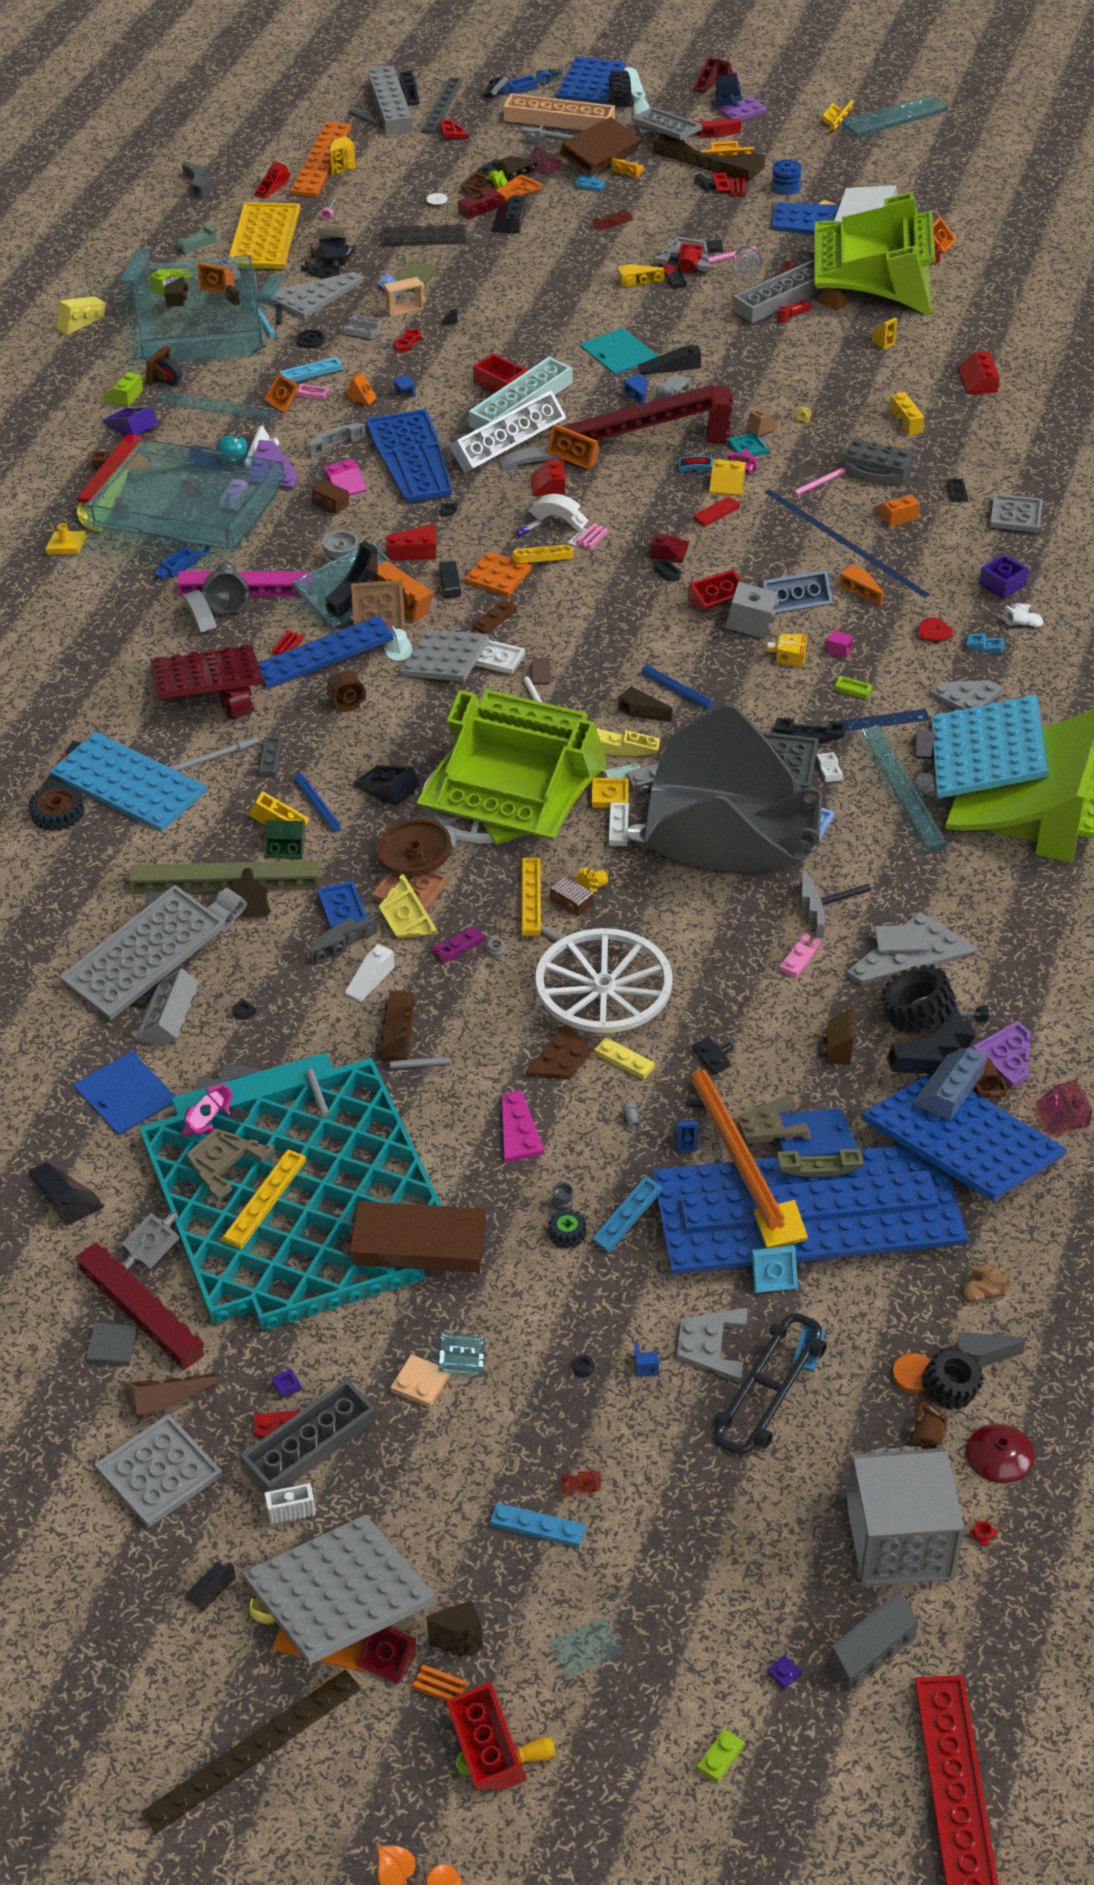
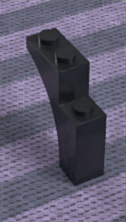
(362, 570)

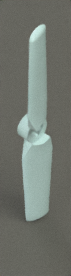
(638, 96)

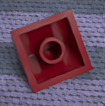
(388, 1653)

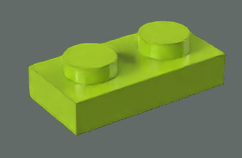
(720, 1756)

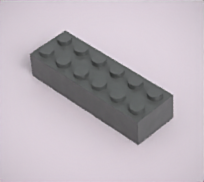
(308, 1438)

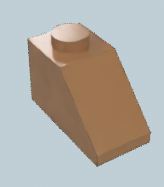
(761, 422)

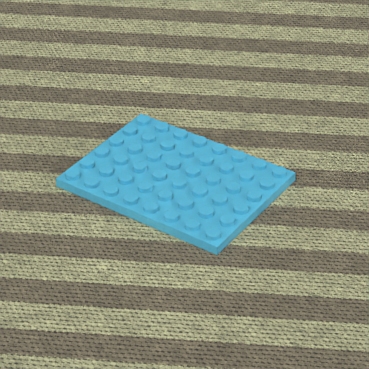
(988, 746)

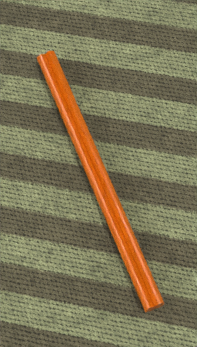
(738, 1150)

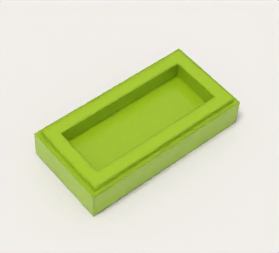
(853, 687)

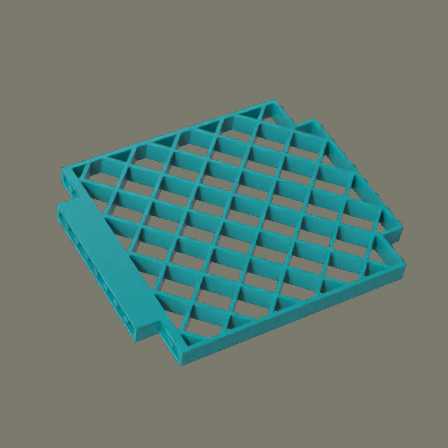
(264, 1094)

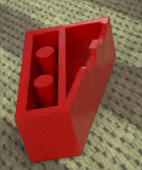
(412, 544)

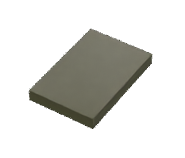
(418, 269)

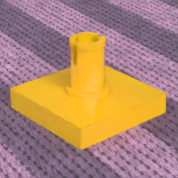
(65, 541)

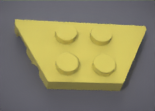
(406, 912)

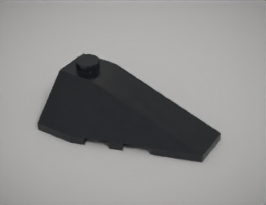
(680, 359)
(66, 1195)

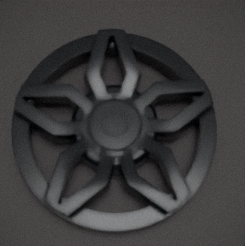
(311, 338)

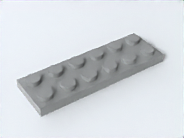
(667, 123)

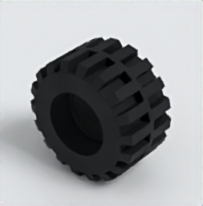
(620, 88)
(962, 1368)

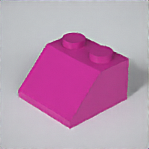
(345, 475)

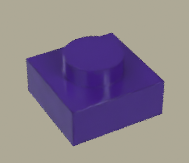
(286, 1383)
(784, 1672)

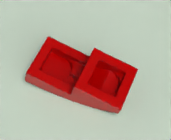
(721, 182)

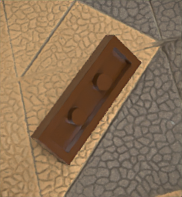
(494, 617)

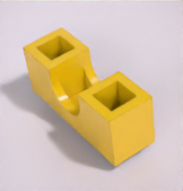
(903, 407)

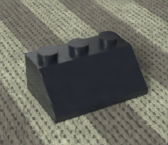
(510, 215)

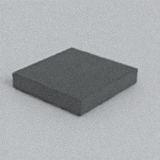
(112, 1344)

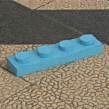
(313, 369)

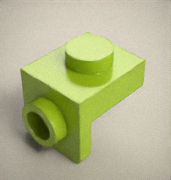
(498, 178)

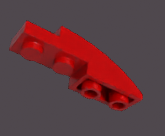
(719, 128)

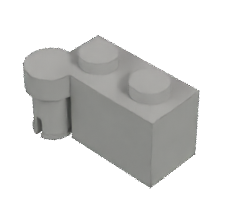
(674, 385)

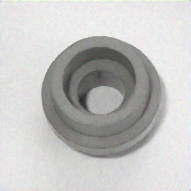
(495, 947)

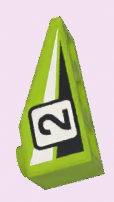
(165, 276)

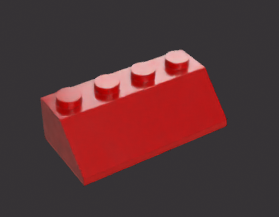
(486, 1739)

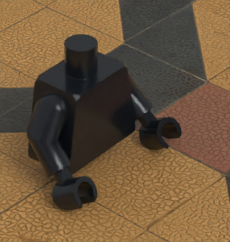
(333, 251)

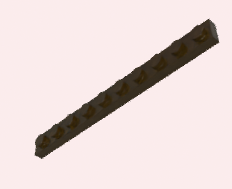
(250, 1751)

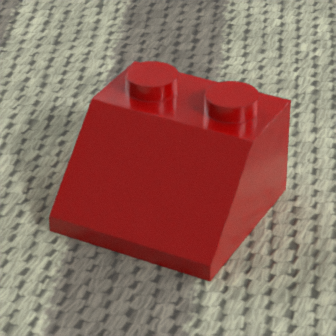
(549, 479)

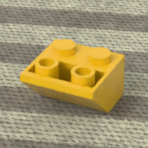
(342, 155)

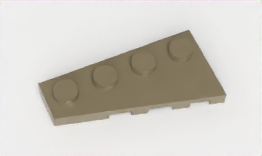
(333, 231)

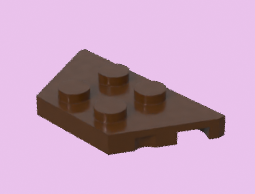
(475, 184)
(561, 1056)

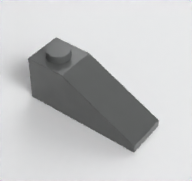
(990, 1348)

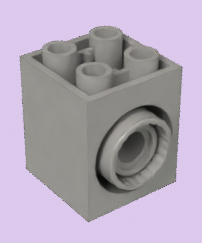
(752, 610)

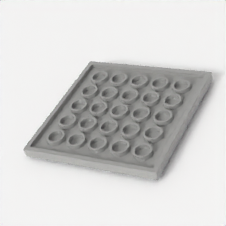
(338, 1589)

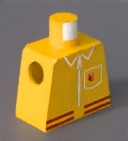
(790, 649)

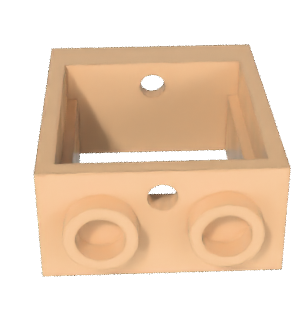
(406, 307)

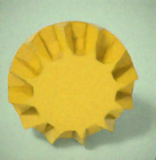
(591, 879)

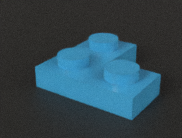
(589, 183)

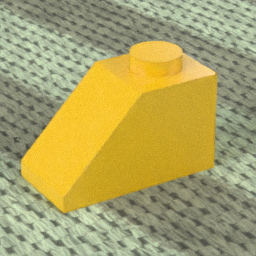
(885, 334)

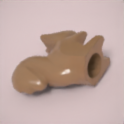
(990, 1283)

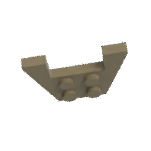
(765, 1124)
(218, 1153)

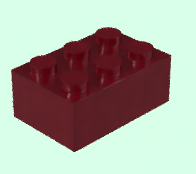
(720, 418)

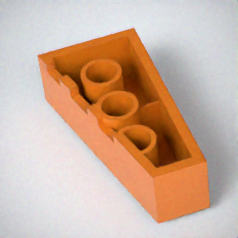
(415, 595)

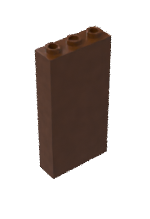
(598, 145)
(417, 1236)

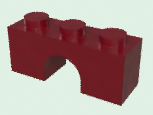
(472, 207)

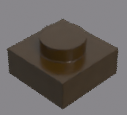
(232, 295)

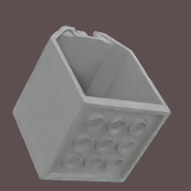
(903, 1515)

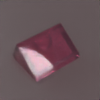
(547, 162)

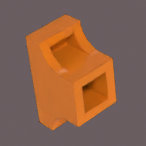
(360, 390)

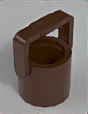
(989, 1081)
(928, 1429)

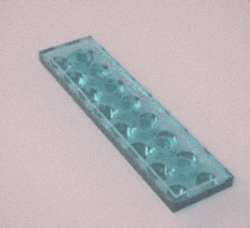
(895, 115)

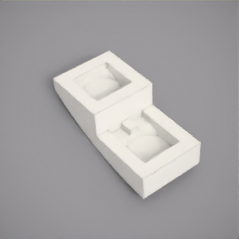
(829, 767)

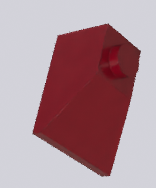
(668, 548)

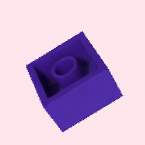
(1003, 576)

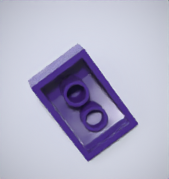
(132, 420)

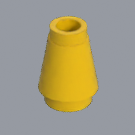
(538, 1750)

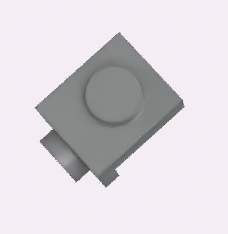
(534, 135)

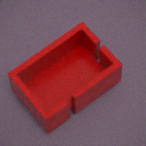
(496, 372)

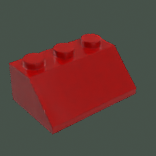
(979, 373)
(713, 589)

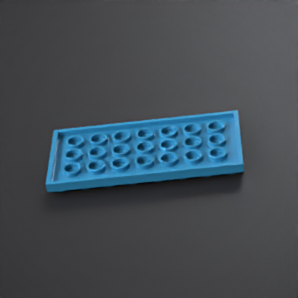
(128, 781)

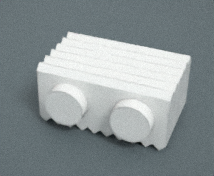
(290, 1503)

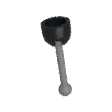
(981, 1013)

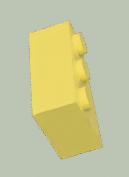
(78, 313)

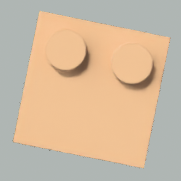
(420, 1381)

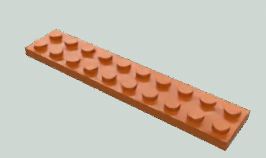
(317, 165)

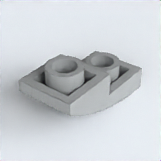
(232, 266)

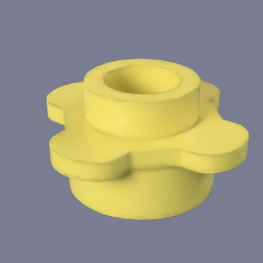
(807, 411)

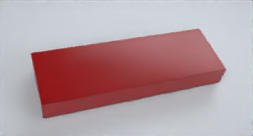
(716, 511)

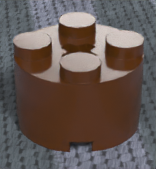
(346, 691)

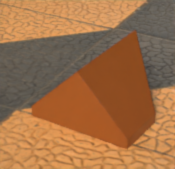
(833, 298)

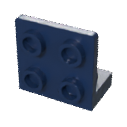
(728, 90)

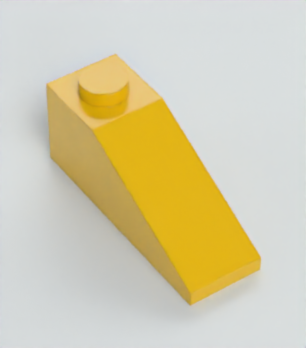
(269, 808)

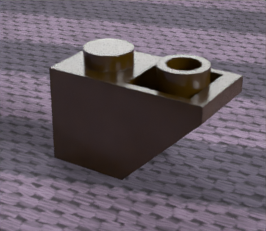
(176, 292)

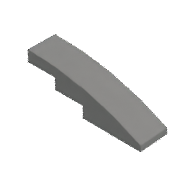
(811, 901)

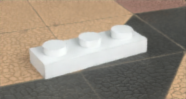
(618, 824)

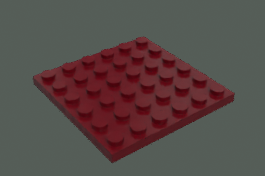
(206, 671)

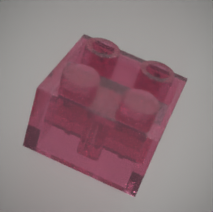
(1065, 1108)

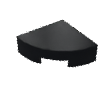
(450, 318)
(448, 508)

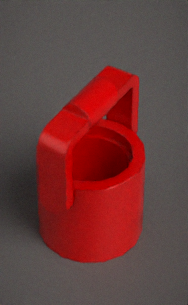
(689, 257)

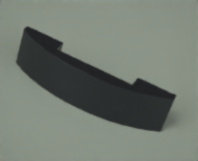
(825, 734)

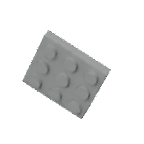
(1016, 513)

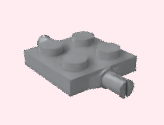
(150, 1240)

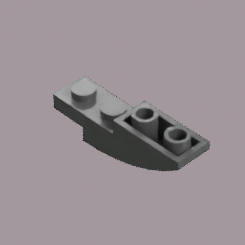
(335, 939)

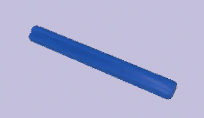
(676, 687)
(317, 802)

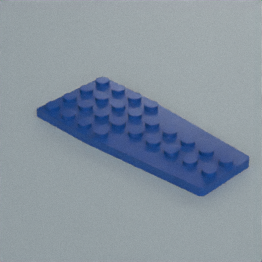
(802, 217)
(411, 454)

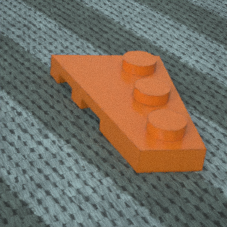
(519, 186)

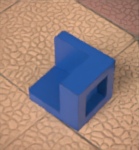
(404, 384)
(645, 1363)

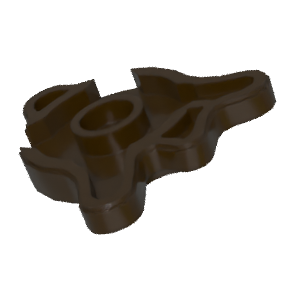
(253, 893)

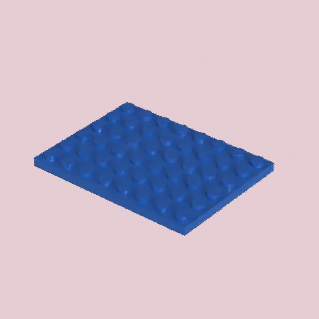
(978, 1145)

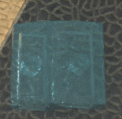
(461, 1354)

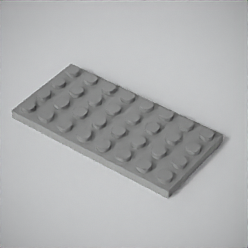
(142, 952)

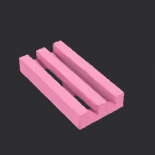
(312, 392)
(589, 535)

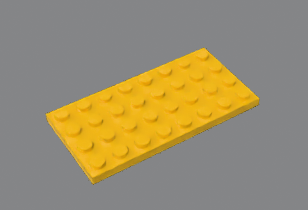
(266, 233)

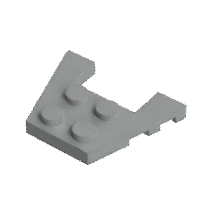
(673, 249)
(702, 1340)

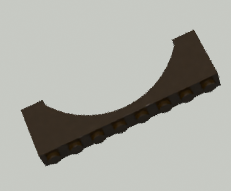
(734, 166)

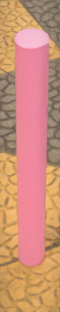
(723, 256)
(824, 479)

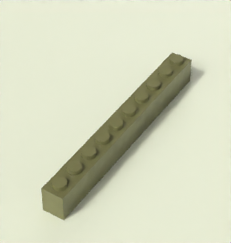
(218, 876)

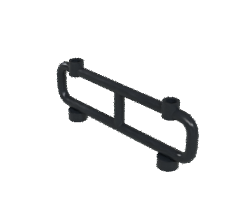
(761, 1436)

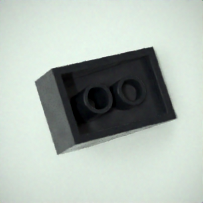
(388, 782)

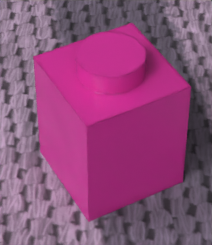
(839, 644)

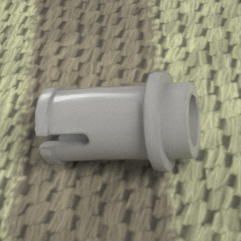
(630, 1111)

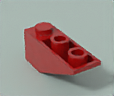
(273, 180)

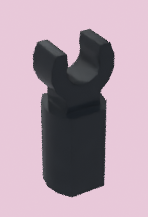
(704, 182)

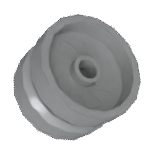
(338, 544)

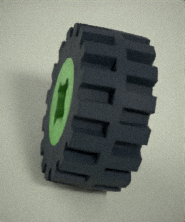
(567, 1228)

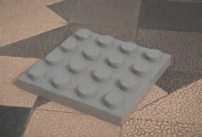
(445, 655)
(158, 1470)

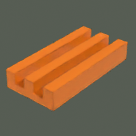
(425, 1670)

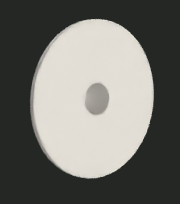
(437, 199)

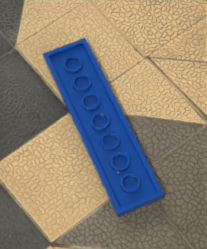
(324, 651)

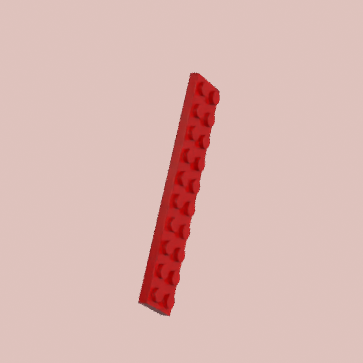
(955, 1781)

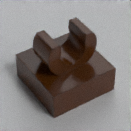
(99, 458)

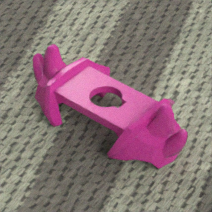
(216, 1098)

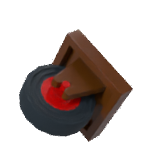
(162, 367)

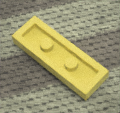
(624, 1058)

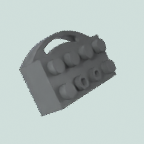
(877, 462)

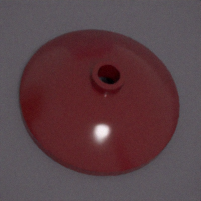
(996, 1461)

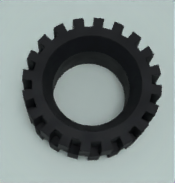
(915, 985)

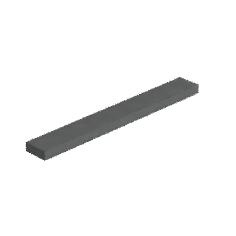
(442, 105)

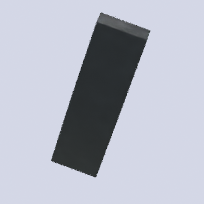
(409, 87)

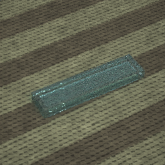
(135, 267)
(271, 287)

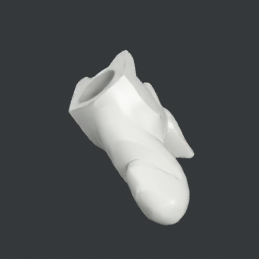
(1020, 616)

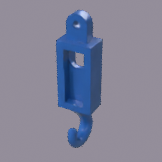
(525, 83)
(180, 562)

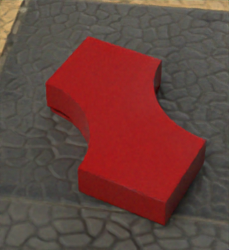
(407, 340)

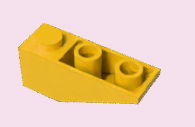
(636, 275)

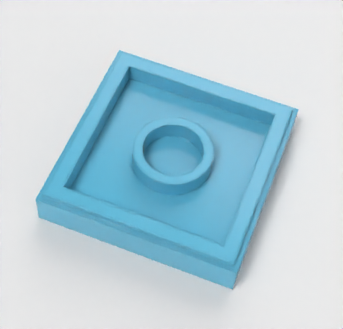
(774, 1269)

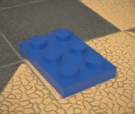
(341, 903)

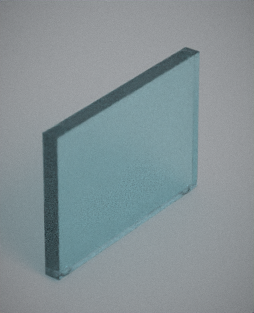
(585, 1647)

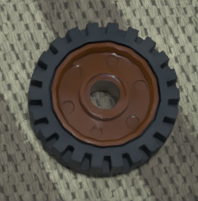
(56, 807)

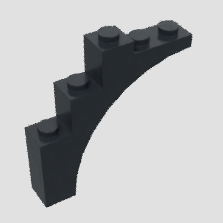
(928, 1053)

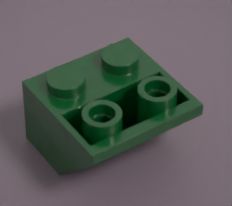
(285, 839)

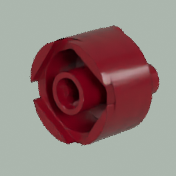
(237, 701)

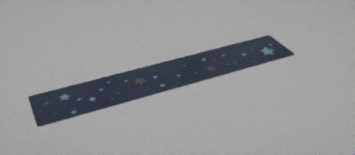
(886, 720)

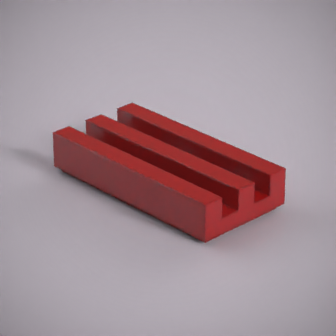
(738, 194)
(285, 642)

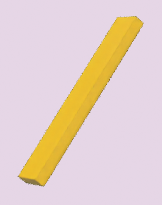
(531, 897)
(264, 1199)

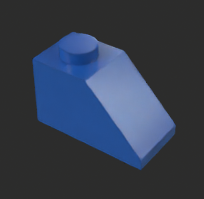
(636, 388)
(686, 1135)

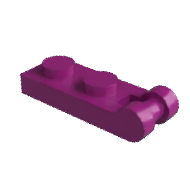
(458, 944)

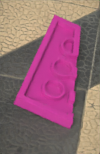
(519, 1130)

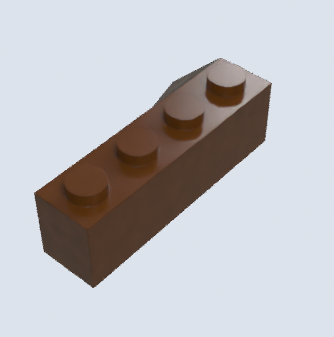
(397, 1026)

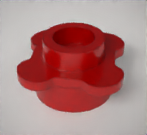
(986, 1527)

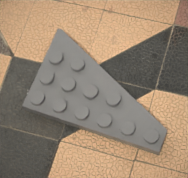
(314, 295)
(943, 948)

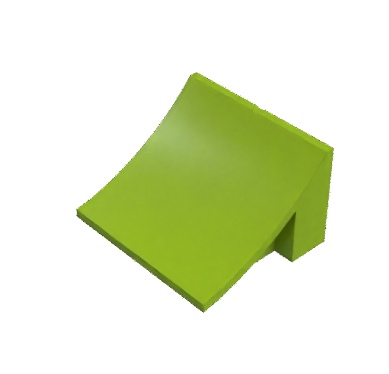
(879, 252)
(514, 763)
(1046, 808)

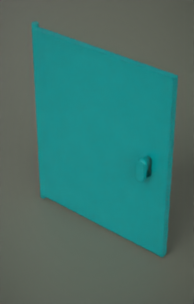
(618, 350)

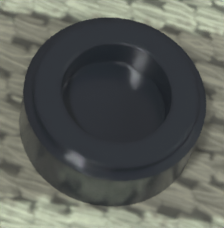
(583, 1366)

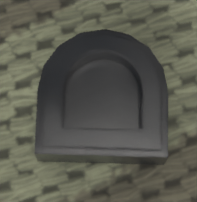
(243, 1010)

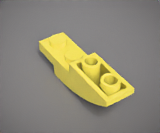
(628, 744)

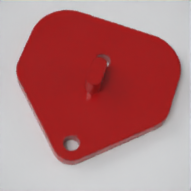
(934, 629)

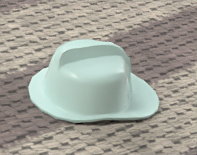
(400, 647)

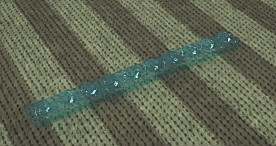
(904, 788)

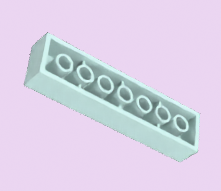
(537, 381)

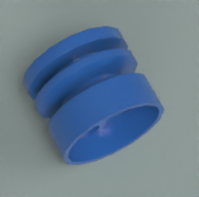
(786, 177)

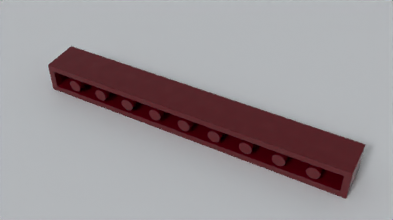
(646, 414)

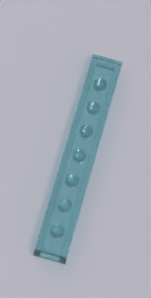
(215, 405)

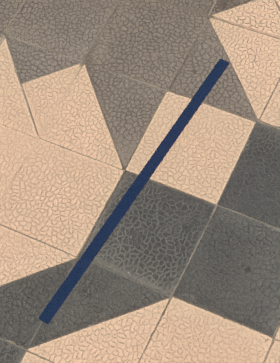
(891, 572)

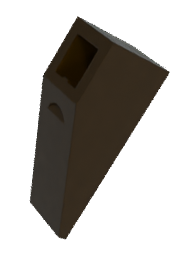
(514, 166)
(640, 705)

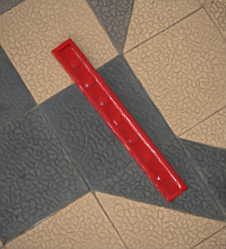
(108, 468)

